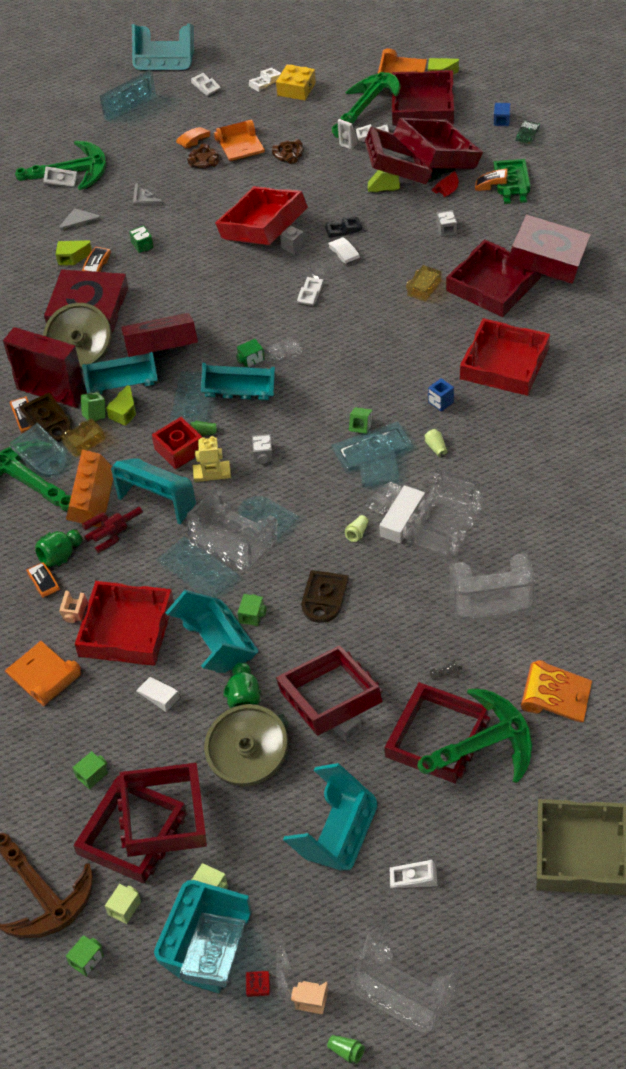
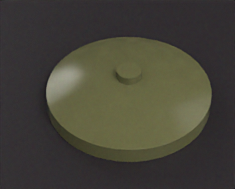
(83, 327)
(246, 745)

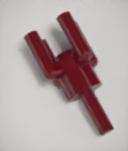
(109, 527)

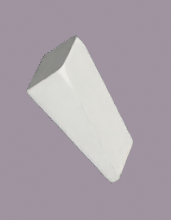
(347, 134)
(59, 177)
(159, 693)
(415, 875)

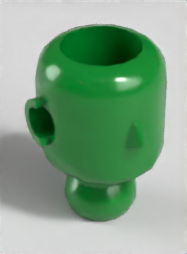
(57, 547)
(242, 687)

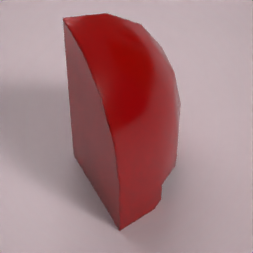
(447, 185)

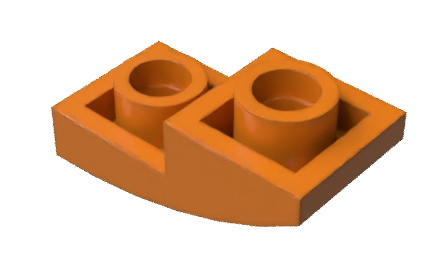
(192, 136)

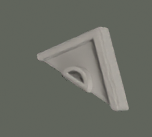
(144, 197)
(78, 218)

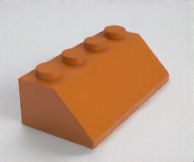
(90, 488)

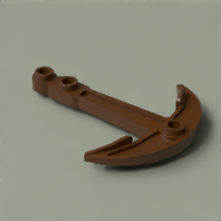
(48, 900)

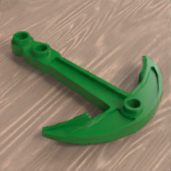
(375, 84)
(94, 162)
(10, 464)
(502, 731)

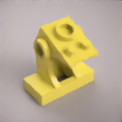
(210, 465)

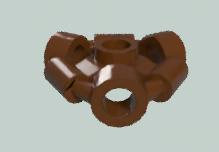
(291, 149)
(203, 157)

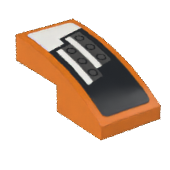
(495, 177)
(96, 259)
(22, 424)
(42, 579)

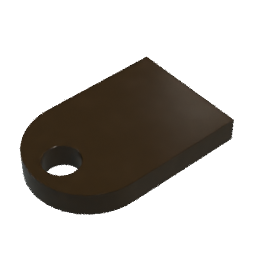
(47, 414)
(325, 593)

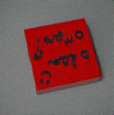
(257, 983)

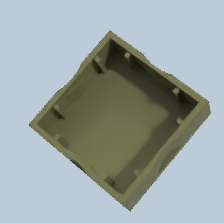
(581, 847)

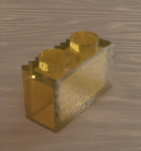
(423, 283)
(83, 437)

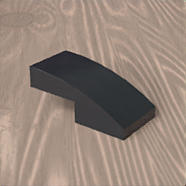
(348, 226)

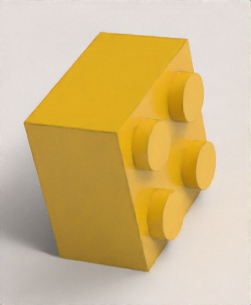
(295, 82)

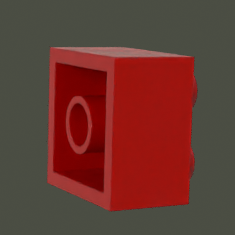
(177, 442)

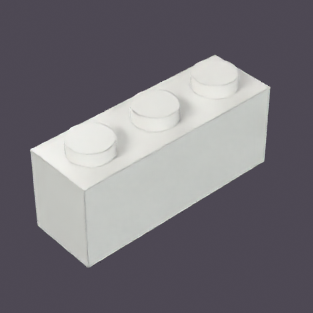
(406, 505)

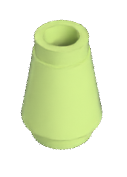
(435, 441)
(356, 529)

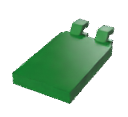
(517, 179)

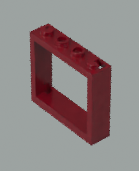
(378, 139)
(318, 666)
(445, 699)
(155, 777)
(84, 842)

